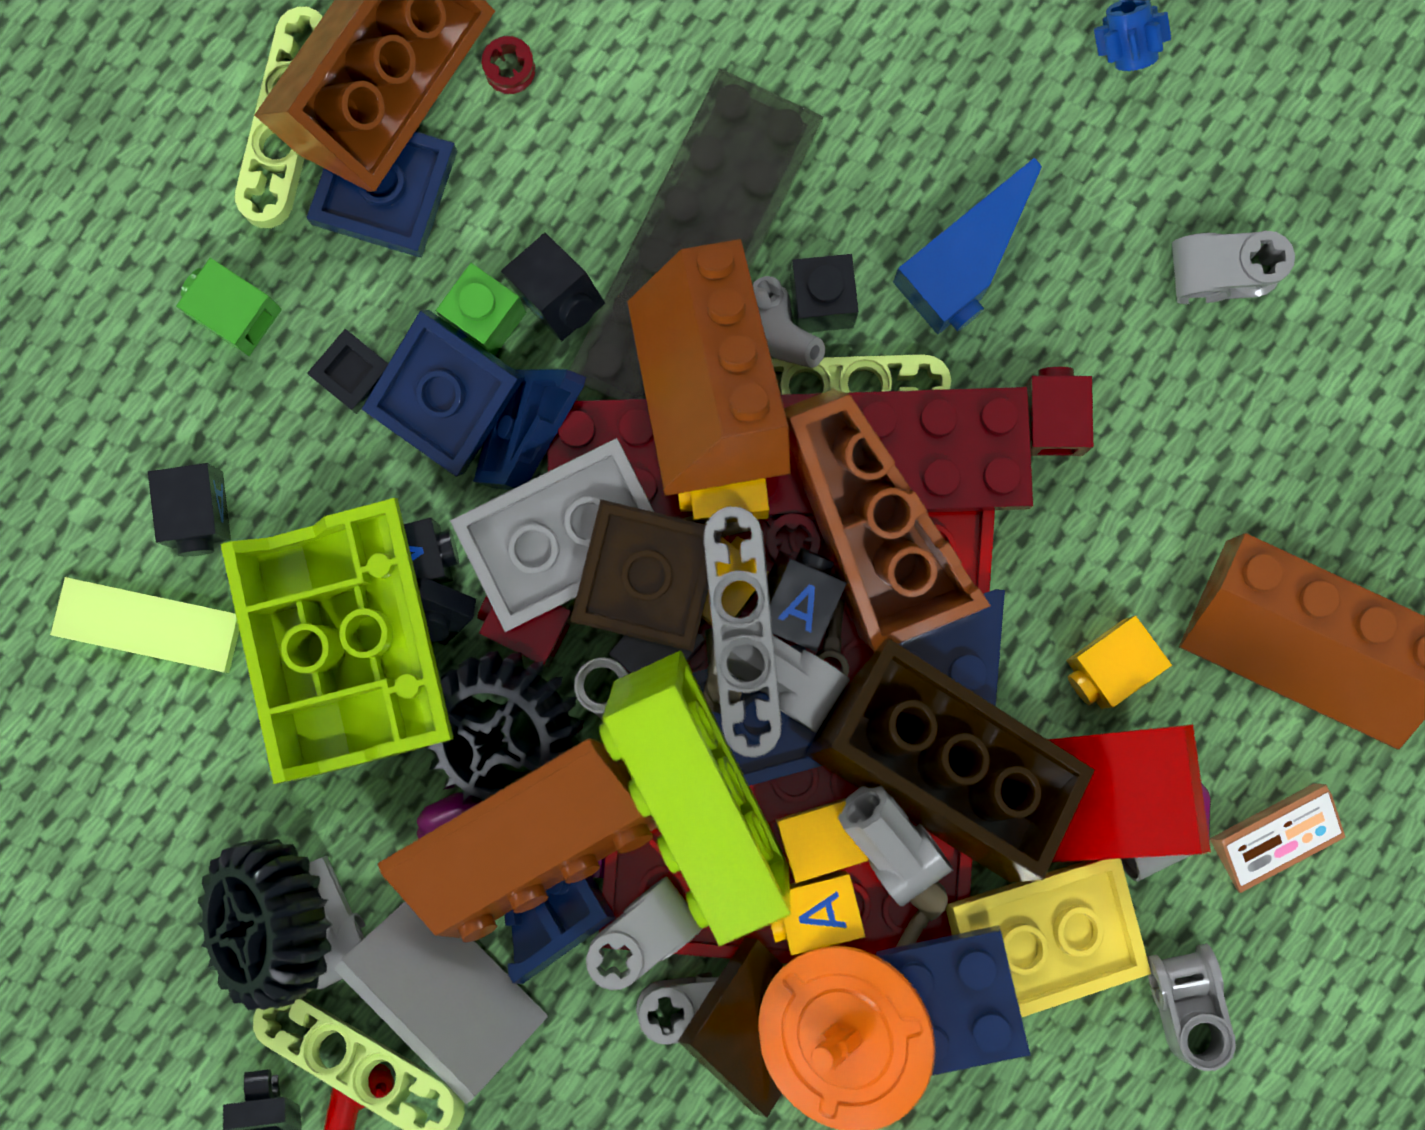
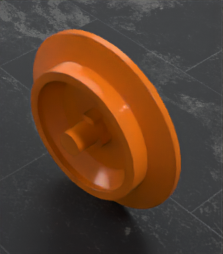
(846, 1038)

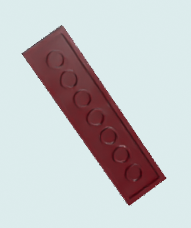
(948, 445)

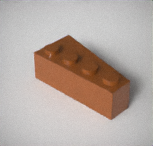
(874, 526)

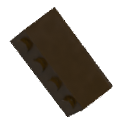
(953, 763)

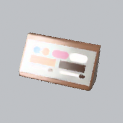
(1279, 836)

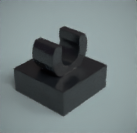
(263, 1106)

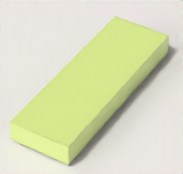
(146, 625)

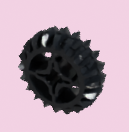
(534, 727)
(264, 924)

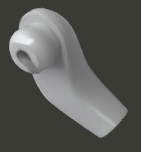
(783, 337)

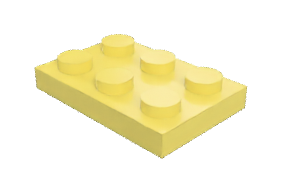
(1061, 932)

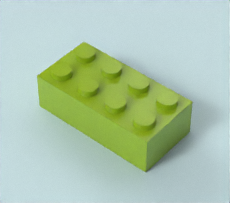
(697, 799)

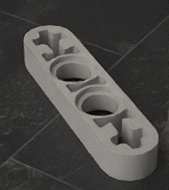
(751, 630)

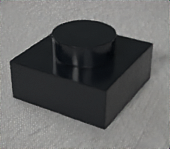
(348, 370)
(445, 610)

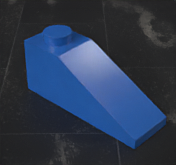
(959, 264)

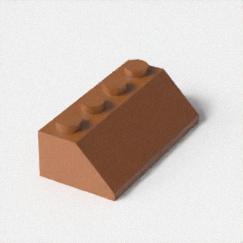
(370, 81)
(708, 372)
(1313, 639)
(520, 844)

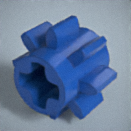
(1132, 34)

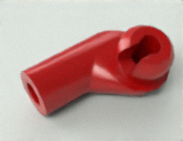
(343, 1110)

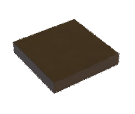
(644, 576)
(726, 1027)

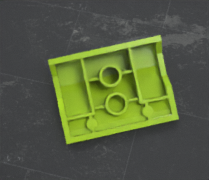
(337, 643)

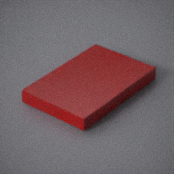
(1140, 797)

